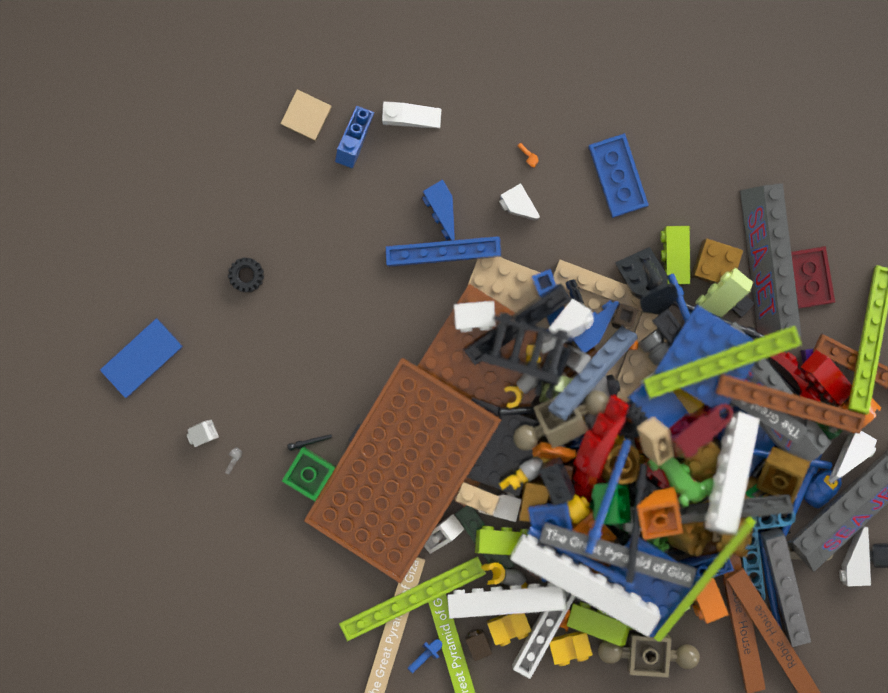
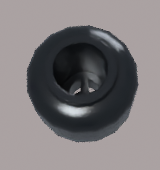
(879, 555)

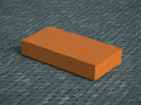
(546, 451)

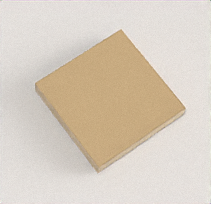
(306, 115)

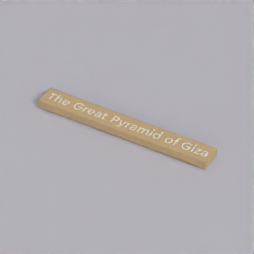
(392, 636)

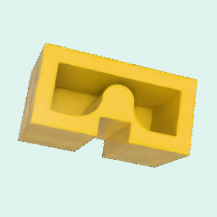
(507, 627)
(570, 647)

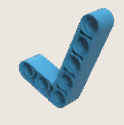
(755, 564)

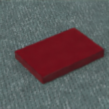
(812, 277)

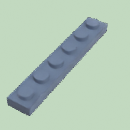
(592, 373)

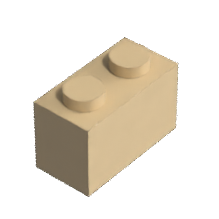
(655, 441)
(478, 499)

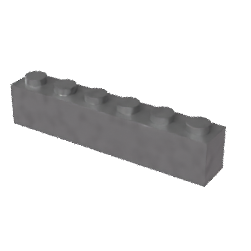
(786, 587)

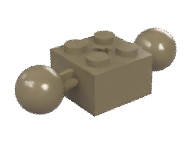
(557, 429)
(658, 663)

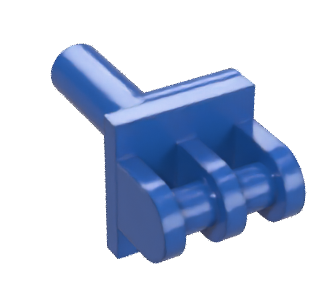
(430, 650)

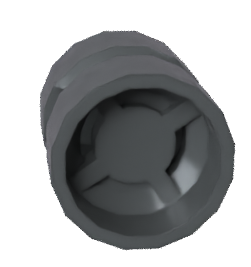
(654, 346)

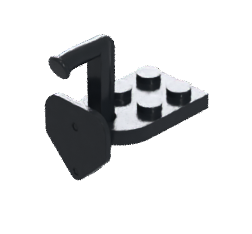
(645, 273)

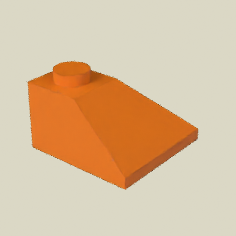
(660, 514)

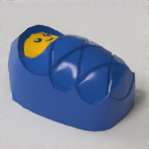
(820, 489)

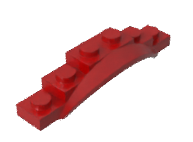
(789, 362)
(597, 446)

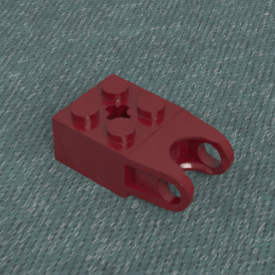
(697, 429)

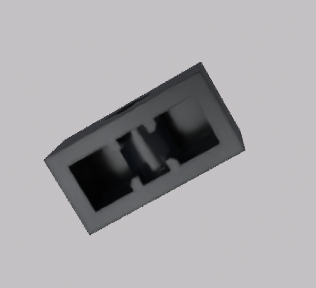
(557, 481)

